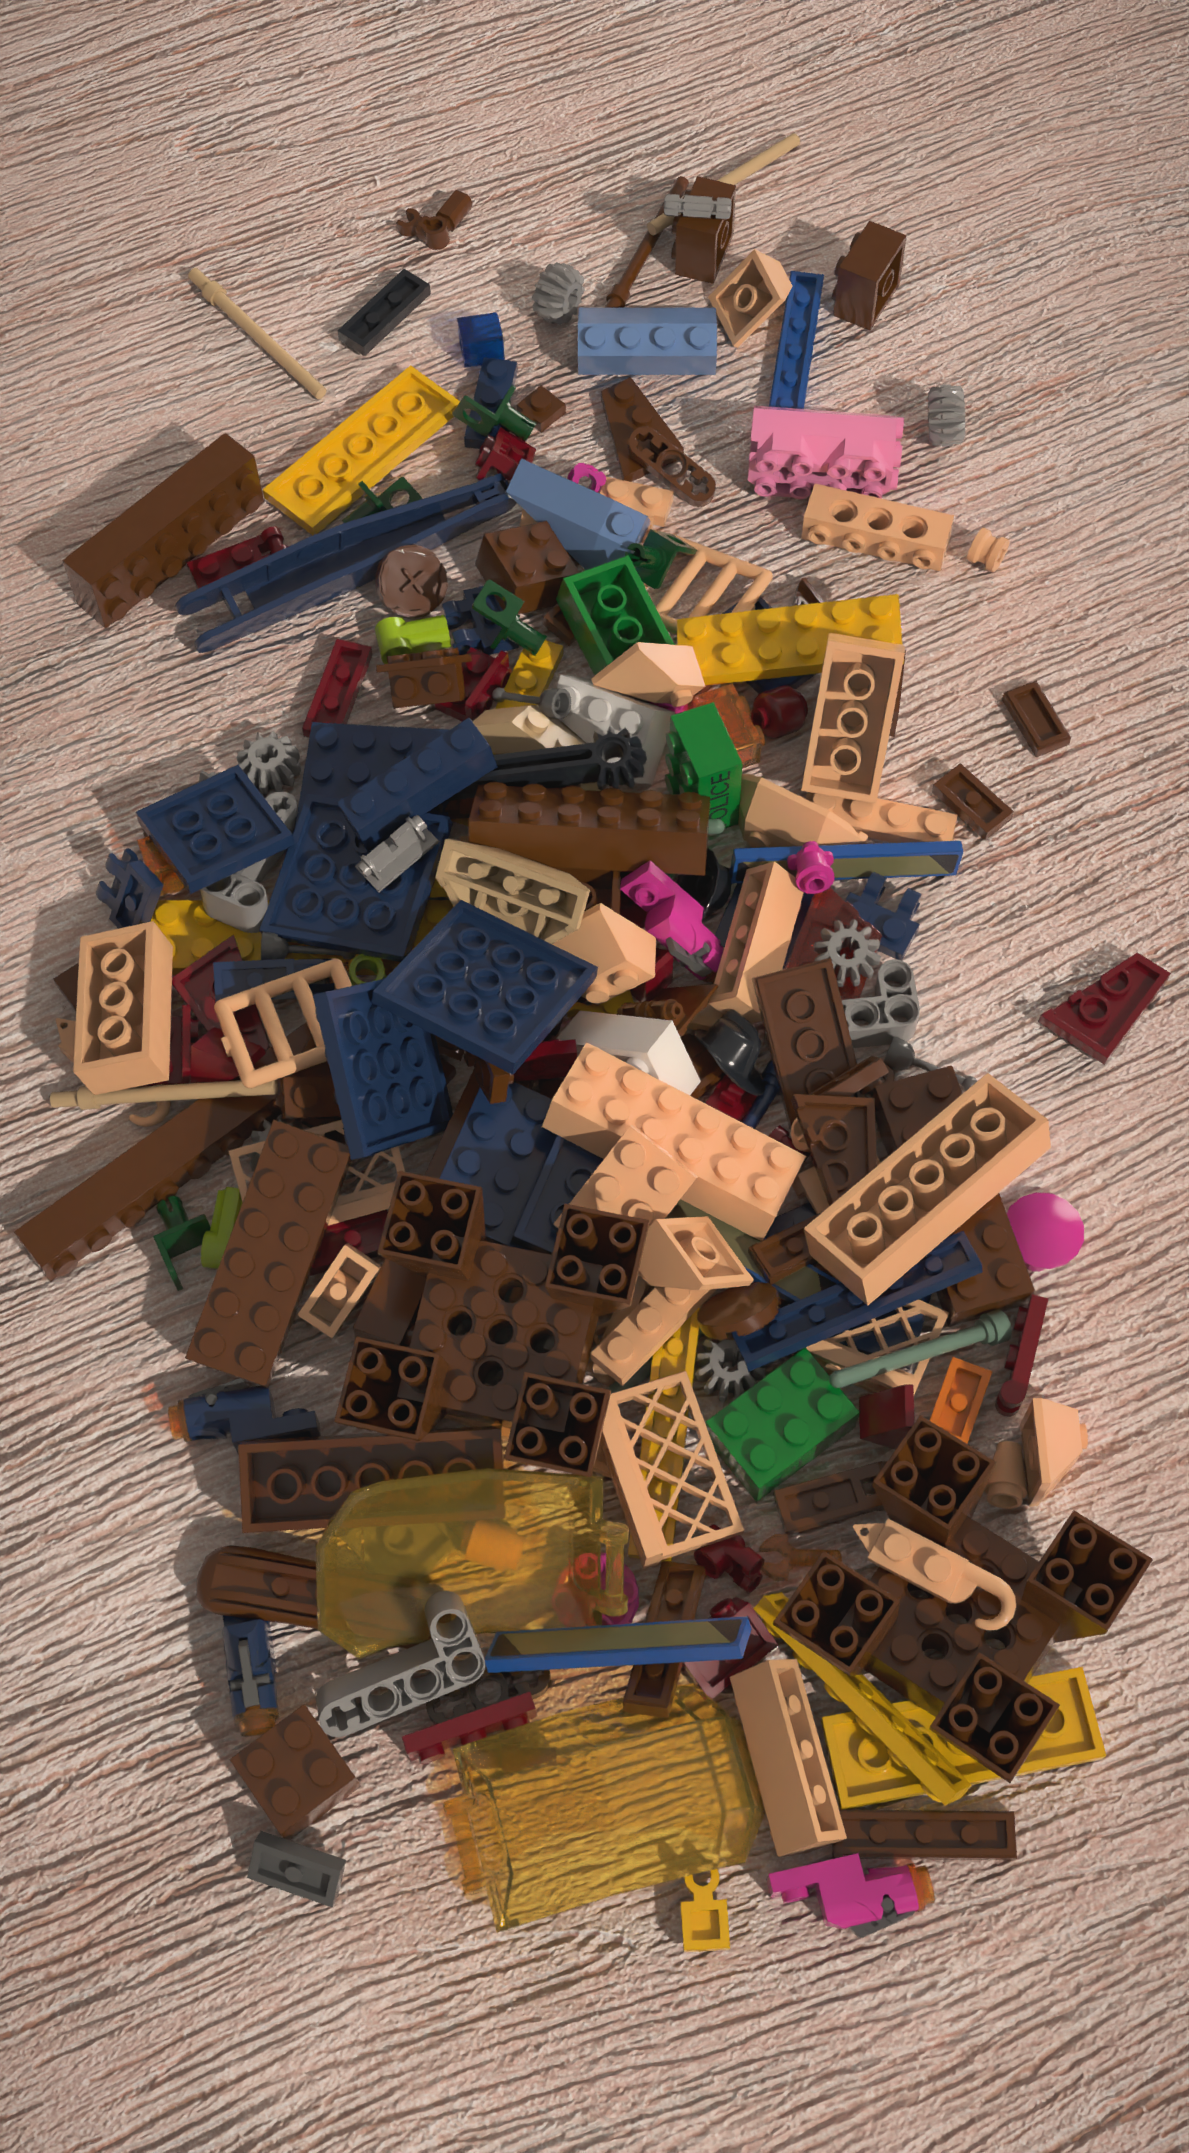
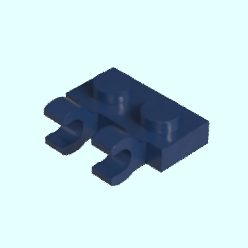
(483, 630)
(132, 892)
(896, 927)

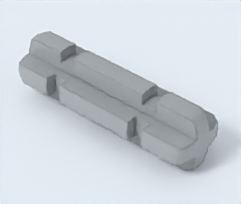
(697, 206)

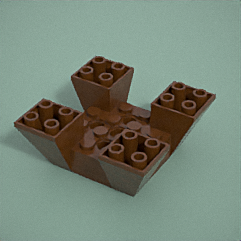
(552, 1415)
(974, 1689)

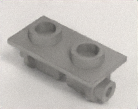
(397, 853)

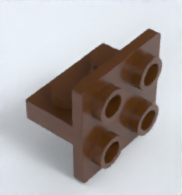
(425, 677)

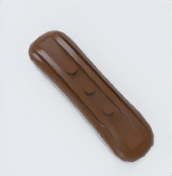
(260, 1586)

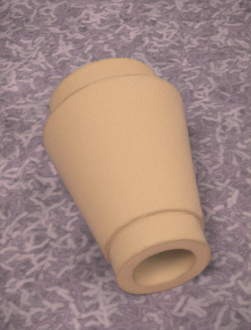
(1007, 1482)

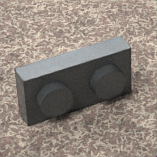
(296, 1869)

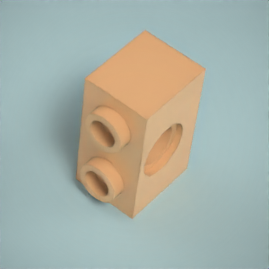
(339, 1290)

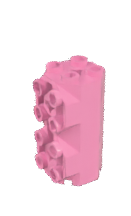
(827, 448)

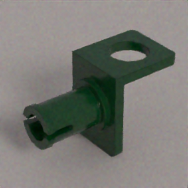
(503, 415)
(383, 502)
(656, 556)
(508, 619)
(180, 1234)

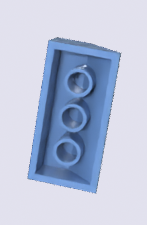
(647, 341)

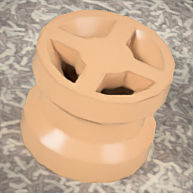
(988, 549)

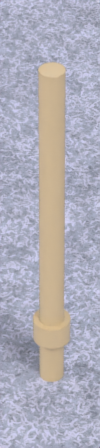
(738, 174)
(216, 296)
(87, 1100)

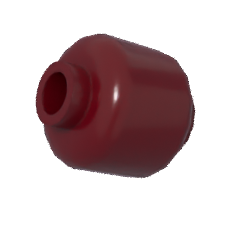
(779, 711)

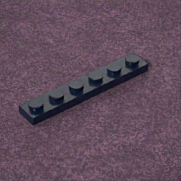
(840, 1309)

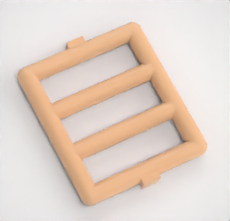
(731, 567)
(261, 996)

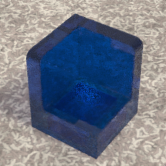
(480, 338)

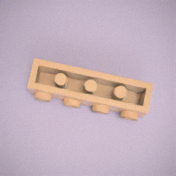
(756, 937)
(787, 1757)

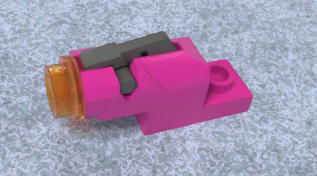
(674, 920)
(854, 1898)

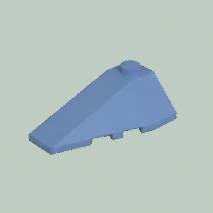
(584, 521)

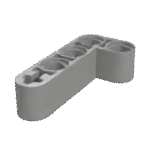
(240, 897)
(880, 1009)
(397, 1671)

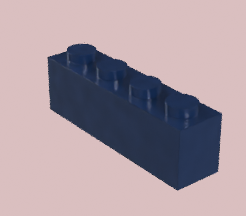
(418, 783)

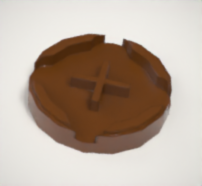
(411, 581)
(739, 1310)

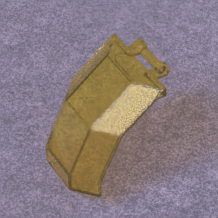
(503, 1540)
(602, 1805)

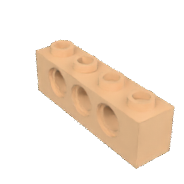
(877, 527)

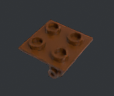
(672, 1004)

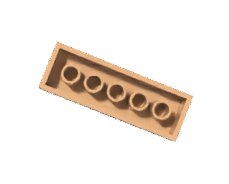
(737, 1167)
(927, 1188)

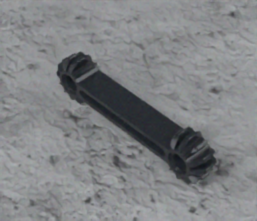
(568, 765)

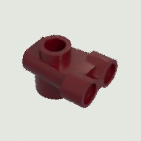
(733, 1558)

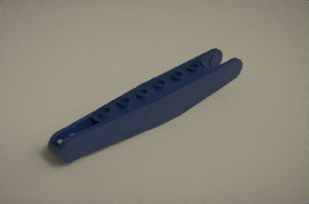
(340, 559)

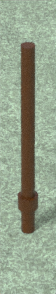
(620, 292)

